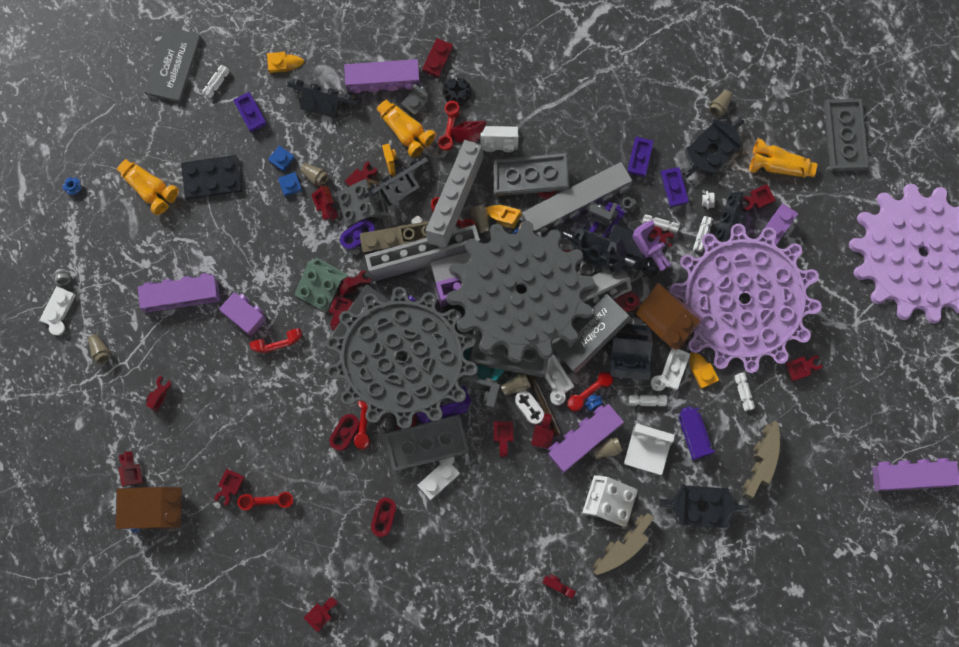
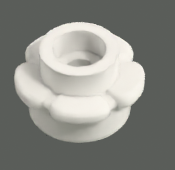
(708, 200)

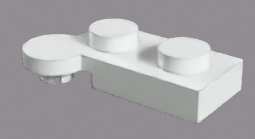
(57, 310)
(672, 371)
(558, 381)
(439, 478)

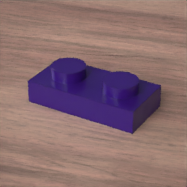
(249, 112)
(640, 156)
(674, 187)

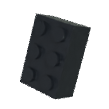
(645, 264)

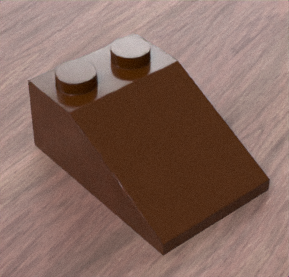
(669, 317)
(148, 508)

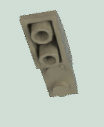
(393, 237)
(767, 453)
(618, 552)

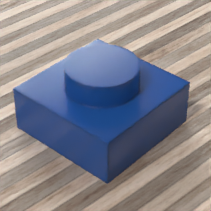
(281, 158)
(289, 184)

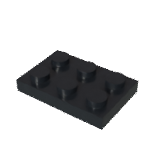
(211, 177)

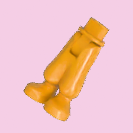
(406, 128)
(780, 161)
(148, 186)

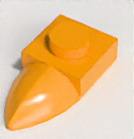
(283, 62)
(390, 156)
(504, 215)
(702, 370)

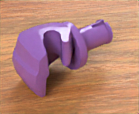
(650, 249)

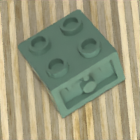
(320, 284)

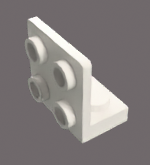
(499, 138)
(648, 449)
(610, 500)

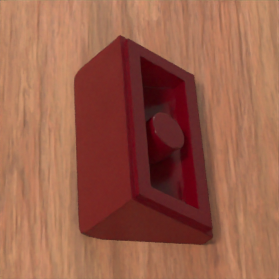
(468, 131)

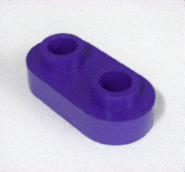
(354, 233)

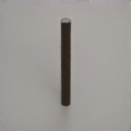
(544, 404)

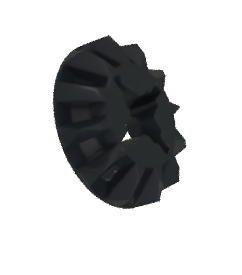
(463, 95)

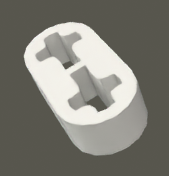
(526, 410)

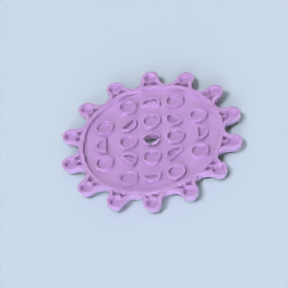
(894, 258)
(775, 293)

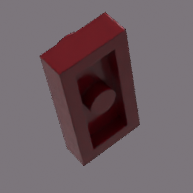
(437, 58)

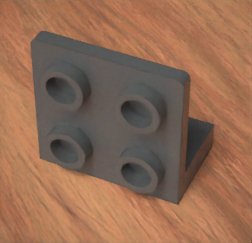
(356, 207)
(489, 386)

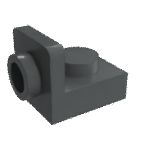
(416, 100)
(601, 215)

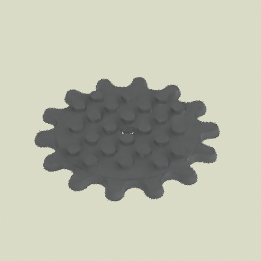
(515, 318)
(393, 385)

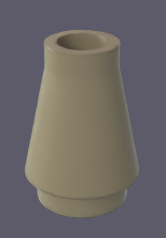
(719, 106)
(314, 174)
(480, 217)
(98, 349)
(516, 384)
(609, 448)

